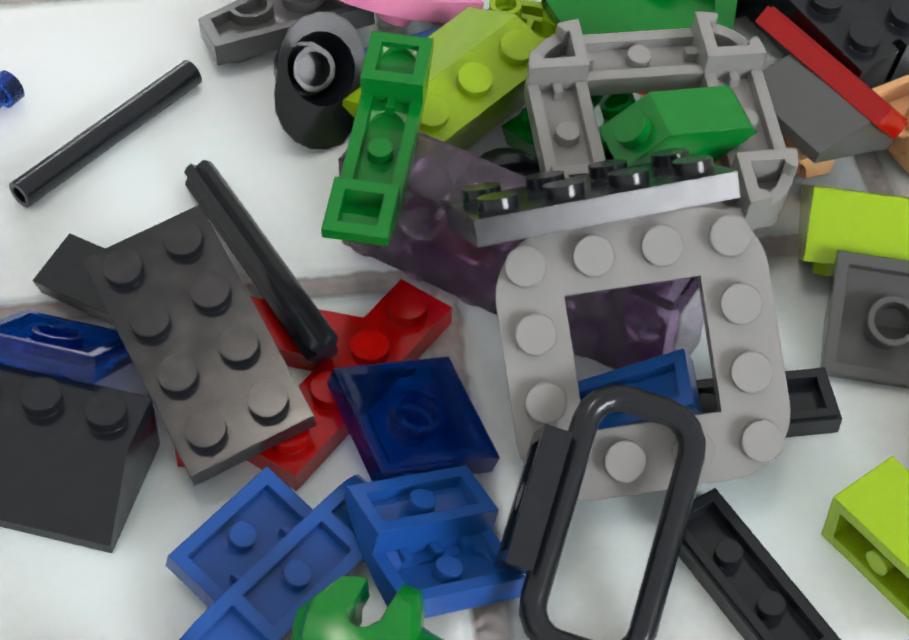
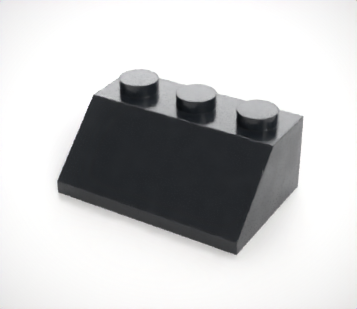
(71, 456)

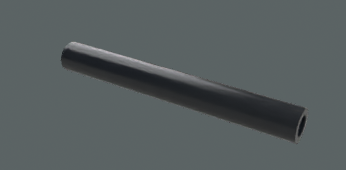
(104, 133)

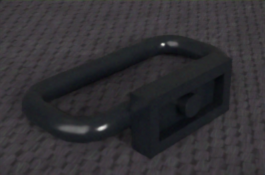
(551, 490)

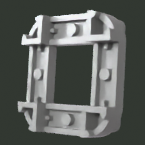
(576, 66)
(636, 252)

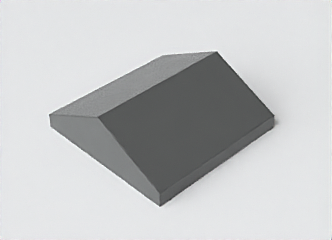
(817, 116)
(868, 320)

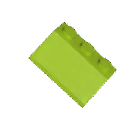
(473, 75)
(851, 223)

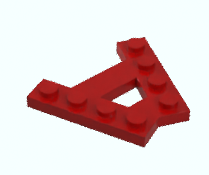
(392, 331)

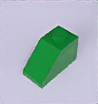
(694, 118)

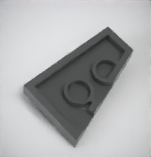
(260, 26)

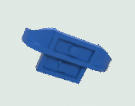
(264, 559)

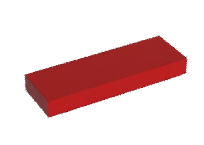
(832, 72)

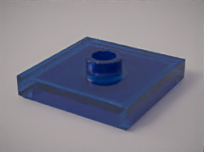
(61, 347)
(411, 418)

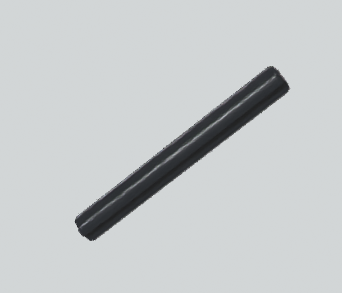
(262, 263)

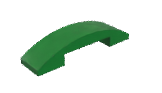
(382, 141)

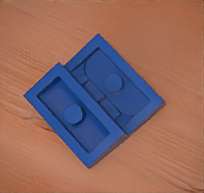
(432, 536)

